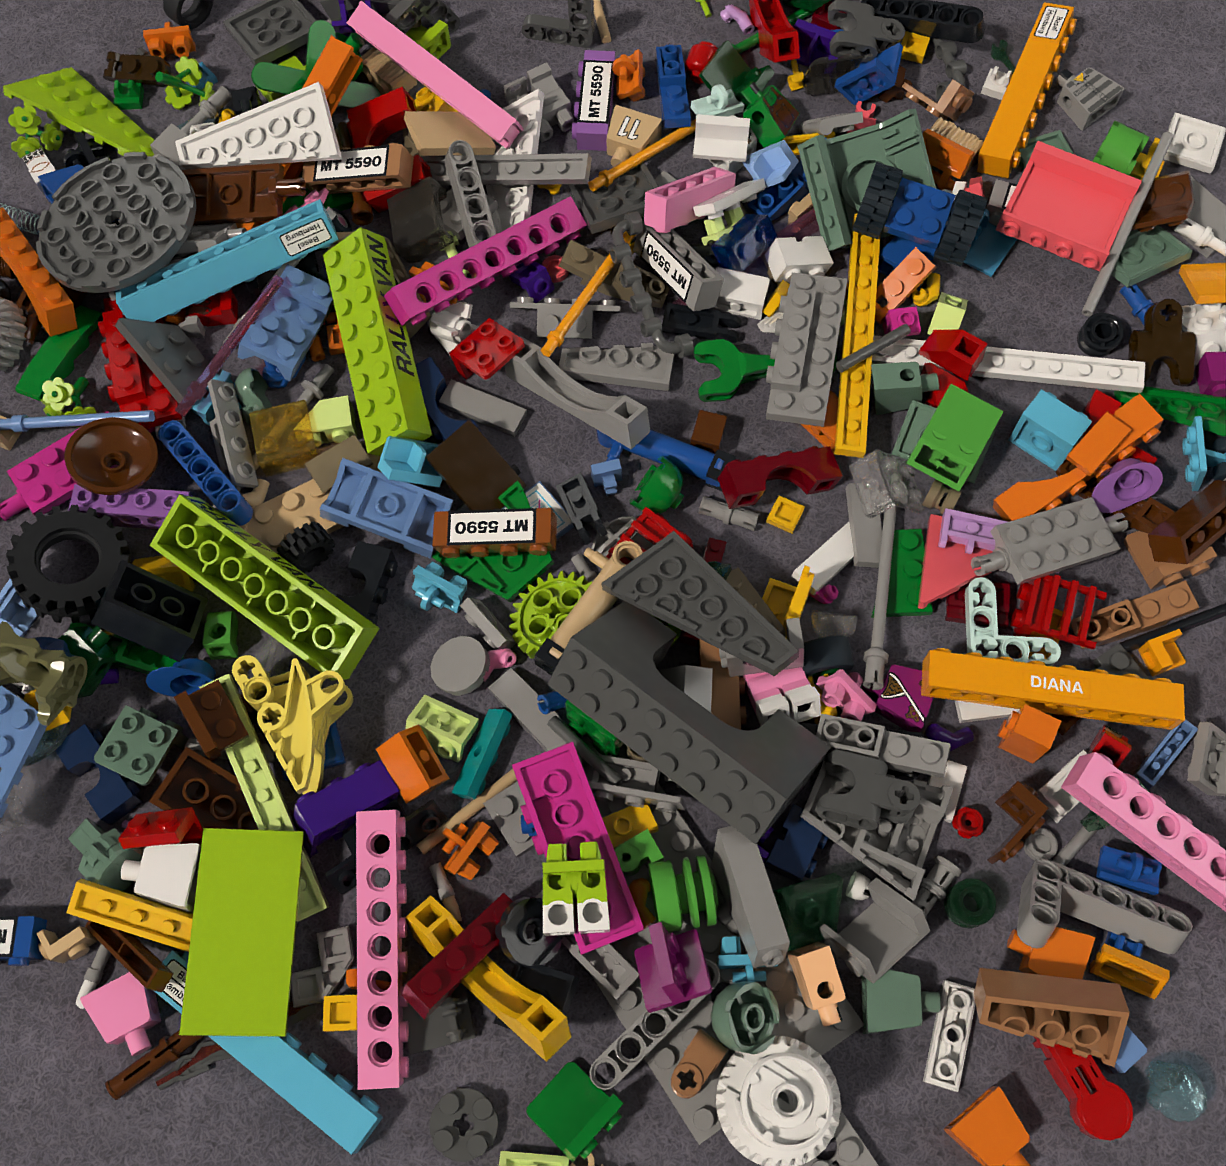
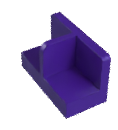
(813, 42)

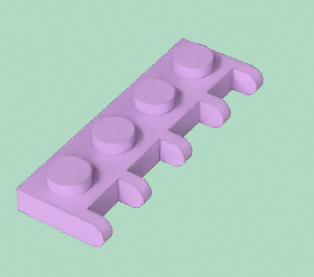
(967, 530)

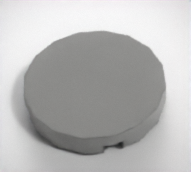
(460, 665)

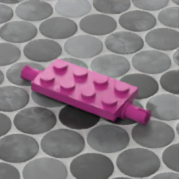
(41, 481)

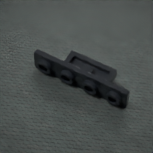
(418, 826)

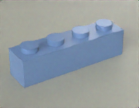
(1164, 753)

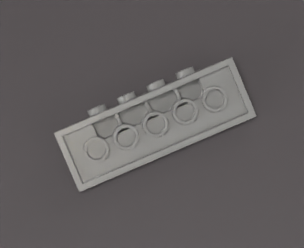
(805, 349)

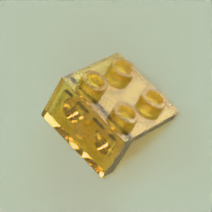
(283, 437)

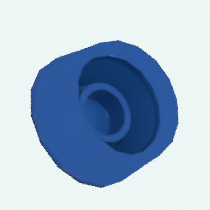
(181, 677)

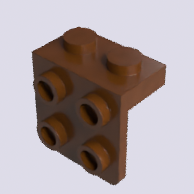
(1026, 809)

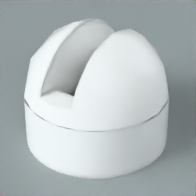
(857, 886)

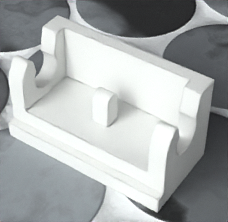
(1054, 796)

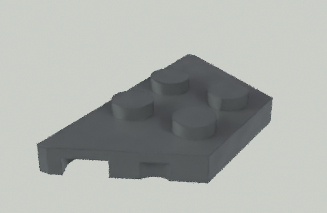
(165, 352)

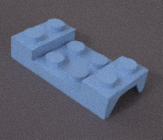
(289, 322)
(384, 506)

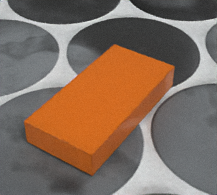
(1098, 444)

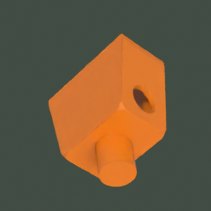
(1062, 956)
(991, 1130)

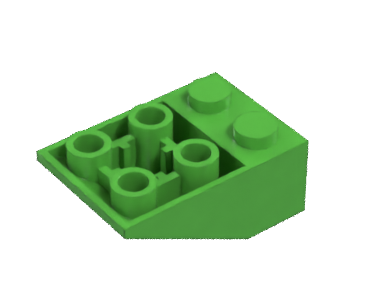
(954, 437)

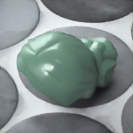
(250, 391)

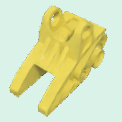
(299, 715)

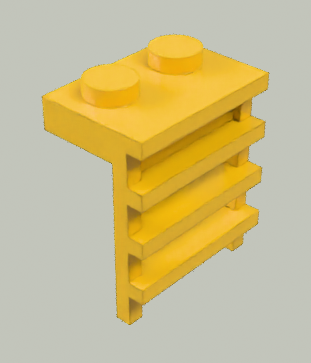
(787, 600)

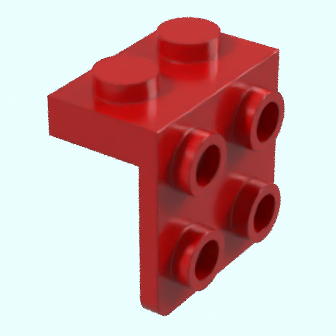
(486, 350)
(162, 828)

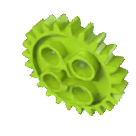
(534, 616)

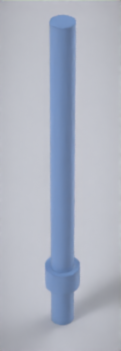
(23, 423)

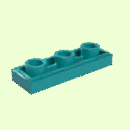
(482, 754)

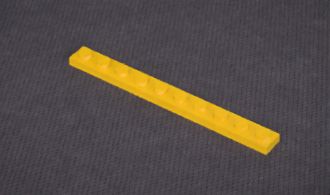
(858, 332)

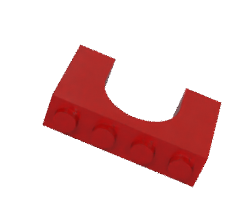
(373, 124)

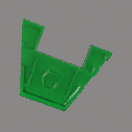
(498, 573)

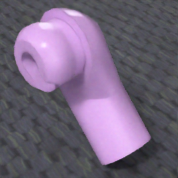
(740, 16)

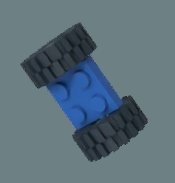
(920, 214)

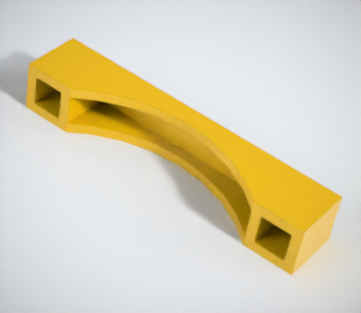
(521, 1009)

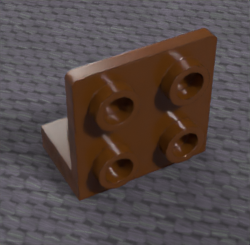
(1166, 202)

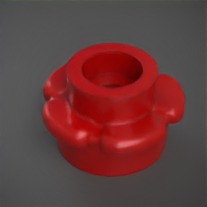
(974, 817)

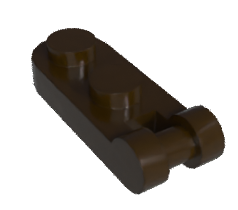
(135, 67)

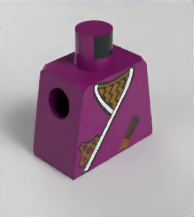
(902, 699)

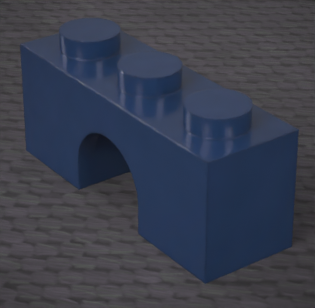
(114, 793)

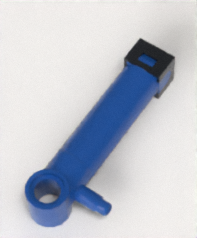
(685, 456)

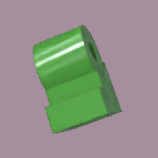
(221, 635)
(636, 852)

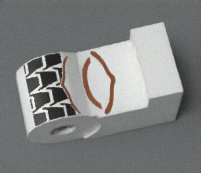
(38, 165)

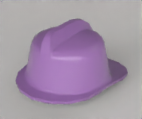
(1127, 484)

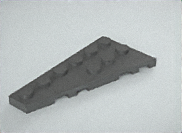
(689, 594)

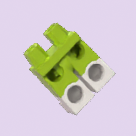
(574, 880)

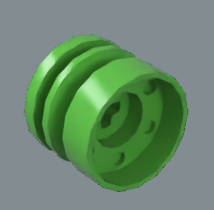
(683, 893)

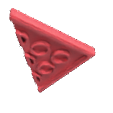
(946, 567)

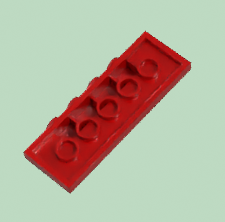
(133, 381)

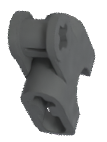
(863, 31)
(870, 795)

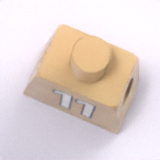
(631, 133)

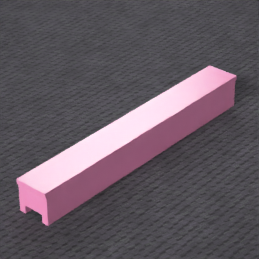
(435, 75)

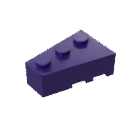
(335, 807)

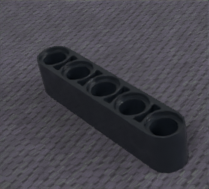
(934, 18)

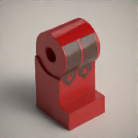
(216, 310)

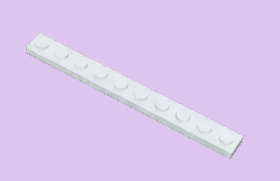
(1034, 366)

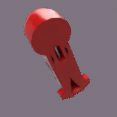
(1096, 1105)

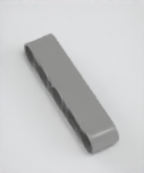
(469, 196)
(646, 1039)

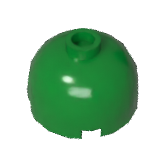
(660, 488)

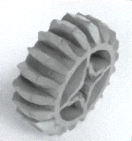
(11, 333)

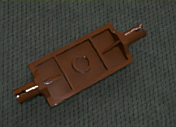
(241, 193)

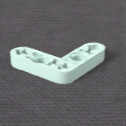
(989, 635)

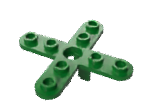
(288, 80)

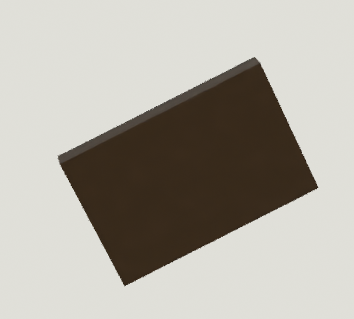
(473, 468)

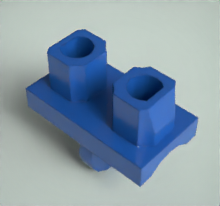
(1129, 870)

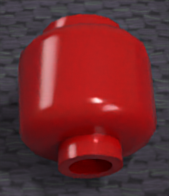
(698, 58)

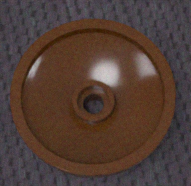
(110, 443)

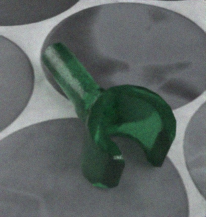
(999, 54)

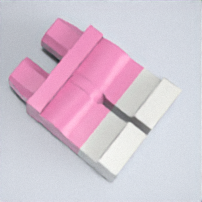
(782, 692)

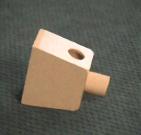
(811, 967)

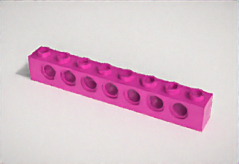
(403, 296)

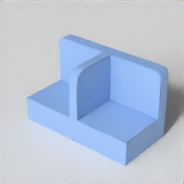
(771, 163)

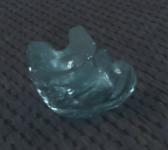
(1175, 1091)

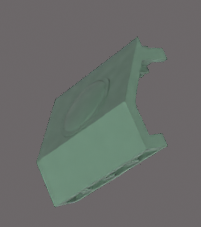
(842, 167)

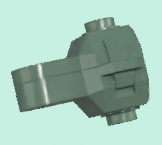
(102, 854)

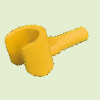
(795, 80)

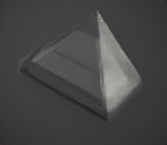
(270, 656)

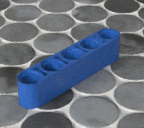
(205, 473)

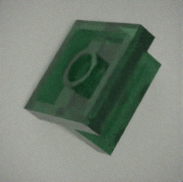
(808, 907)

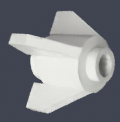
(452, 325)

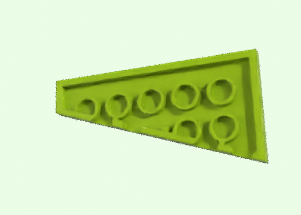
(81, 108)

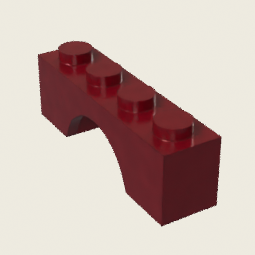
(811, 470)
(454, 963)

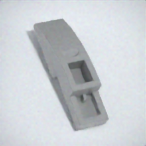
(897, 750)

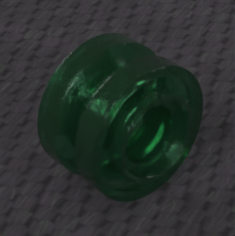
(980, 893)

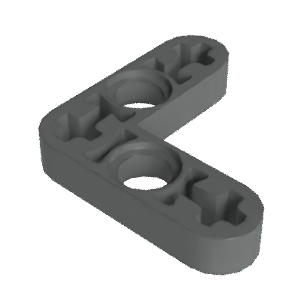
(420, 9)
(581, 29)

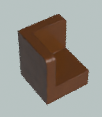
(708, 431)

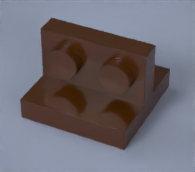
(212, 719)

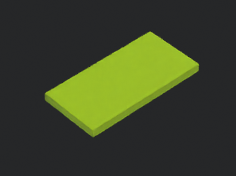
(243, 934)

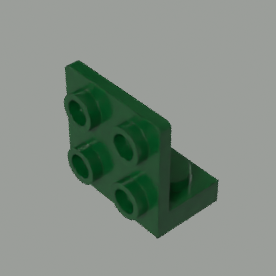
(733, 73)

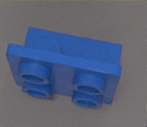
(871, 76)

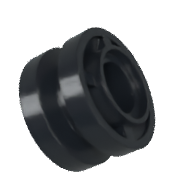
(1105, 324)

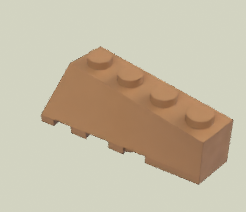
(1056, 1010)

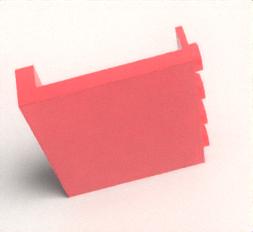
(1068, 206)

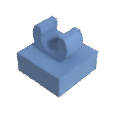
(607, 474)

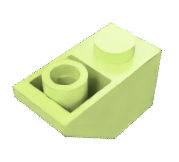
(332, 420)

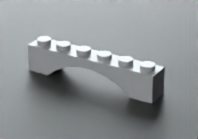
(612, 415)

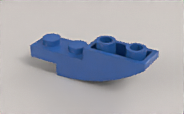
(672, 86)
(779, 198)

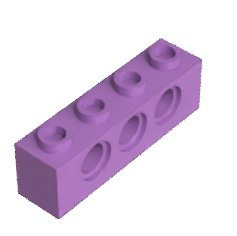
(132, 509)

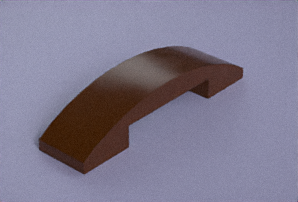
(1141, 515)

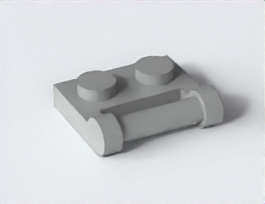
(832, 123)

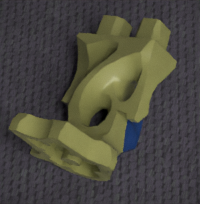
(23, 660)

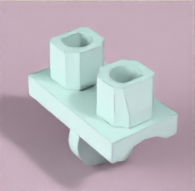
(719, 103)

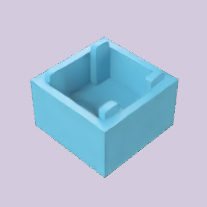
(1049, 429)

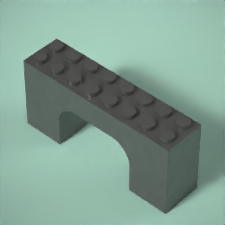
(734, 772)

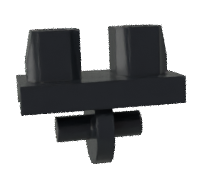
(85, 152)

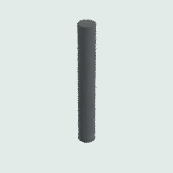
(873, 348)
(585, 751)

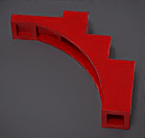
(776, 35)

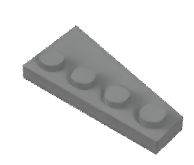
(632, 367)

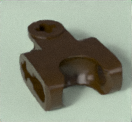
(1165, 342)

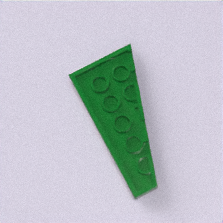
(1183, 407)

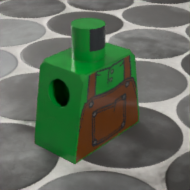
(769, 113)

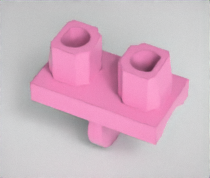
(845, 692)

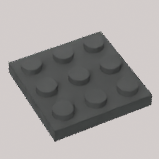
(270, 29)
(609, 204)

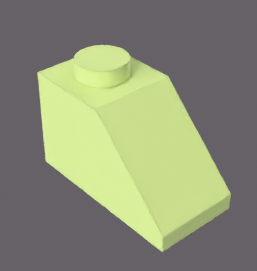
(948, 313)

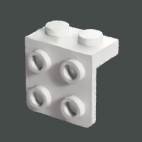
(1208, 325)

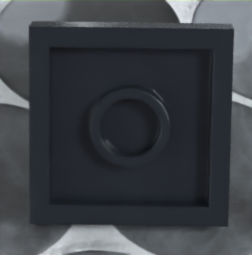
(551, 983)

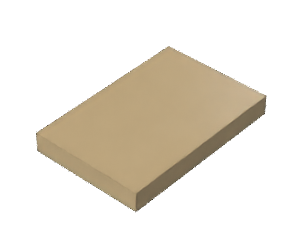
(437, 130)

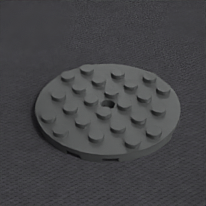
(98, 257)

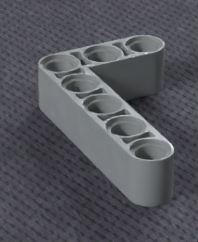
(1057, 889)

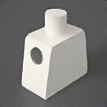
(166, 874)

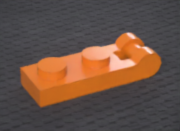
(902, 282)

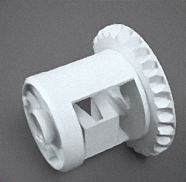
(765, 1125)

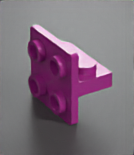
(671, 968)

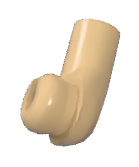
(258, 494)

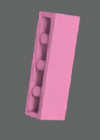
(674, 202)

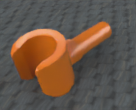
(351, 980)

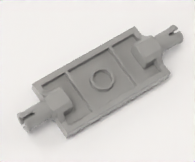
(1051, 541)

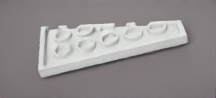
(278, 132)
(516, 200)

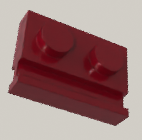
(956, 606)

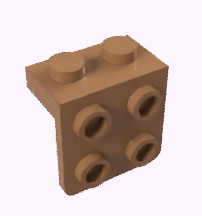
(951, 104)
(1164, 573)

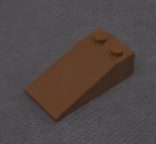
(208, 790)

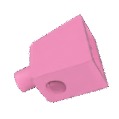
(123, 1012)

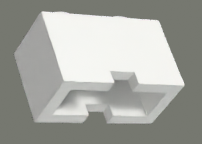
(803, 257)

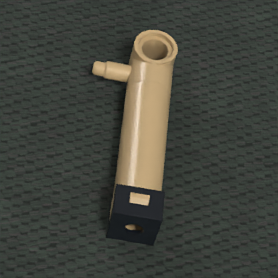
(590, 606)

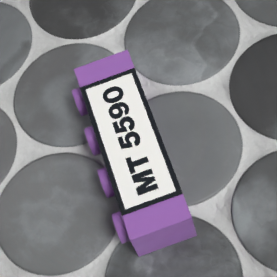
(595, 100)

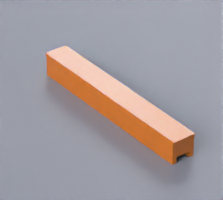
(334, 72)

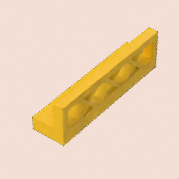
(131, 914)

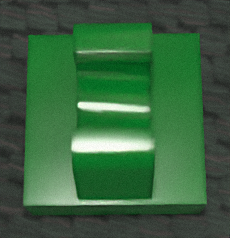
(128, 95)

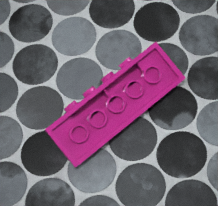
(567, 813)

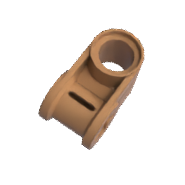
(701, 1060)

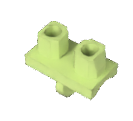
(716, 228)

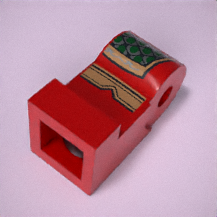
(1111, 744)

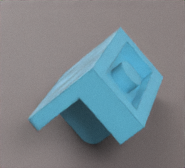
(406, 462)

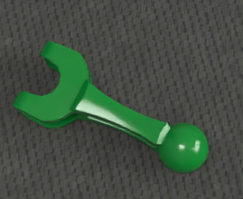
(734, 366)

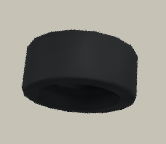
(193, 16)

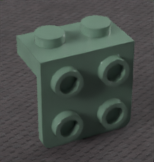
(139, 744)

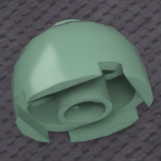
(745, 1017)

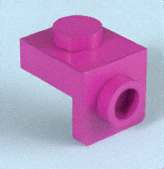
(900, 316)

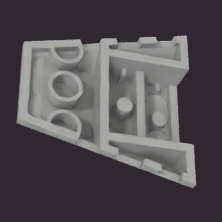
(893, 848)

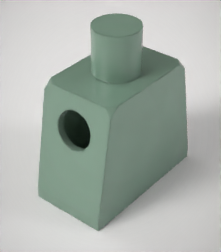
(898, 384)
(895, 1002)

